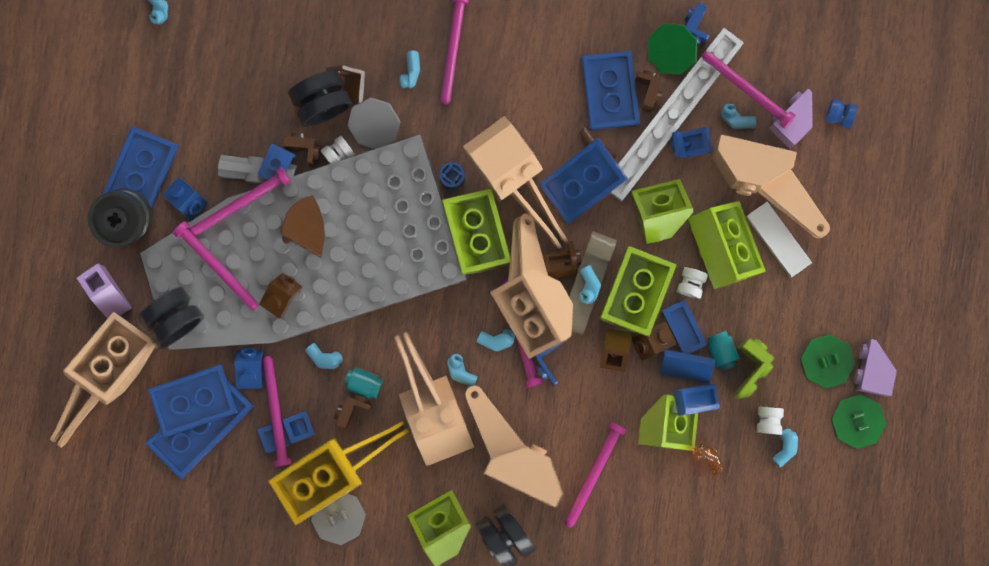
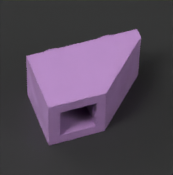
(802, 107)
(104, 291)
(876, 370)

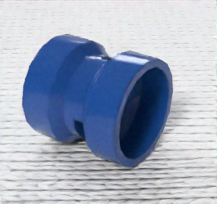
(841, 113)
(454, 179)

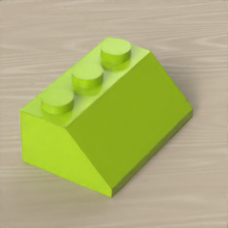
(476, 232)
(726, 244)
(637, 291)

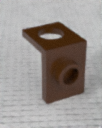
(353, 82)

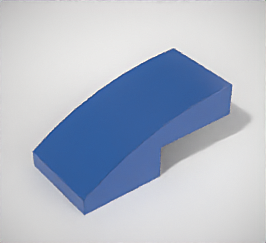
(295, 429)

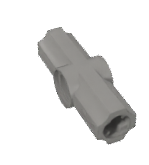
(246, 169)

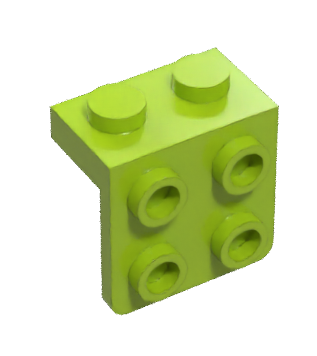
(755, 351)

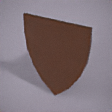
(304, 226)

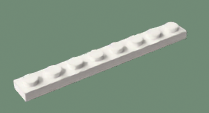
(674, 112)

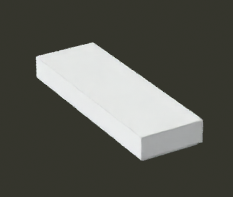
(778, 239)

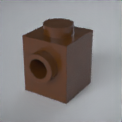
(615, 350)

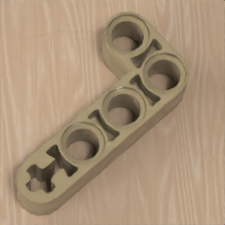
(598, 256)

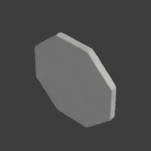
(374, 123)
(340, 520)

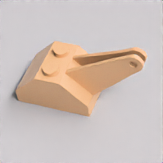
(508, 164)
(767, 170)
(532, 300)
(104, 370)
(433, 413)
(510, 459)

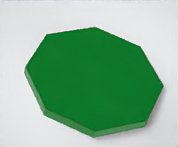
(672, 49)
(827, 361)
(858, 421)

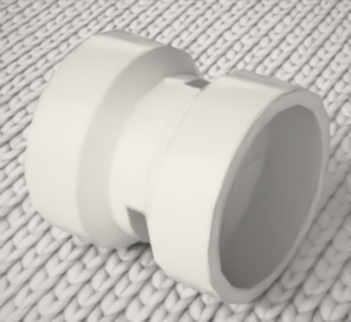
(342, 149)
(695, 279)
(770, 420)

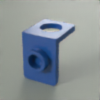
(274, 160)
(542, 368)

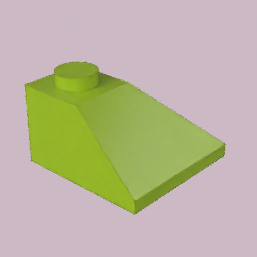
(661, 209)
(665, 428)
(440, 527)

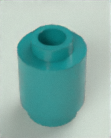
(723, 350)
(363, 383)

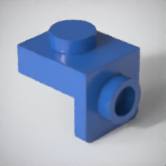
(693, 19)
(691, 143)
(185, 198)
(249, 369)

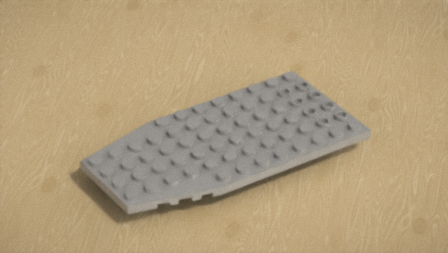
(380, 248)

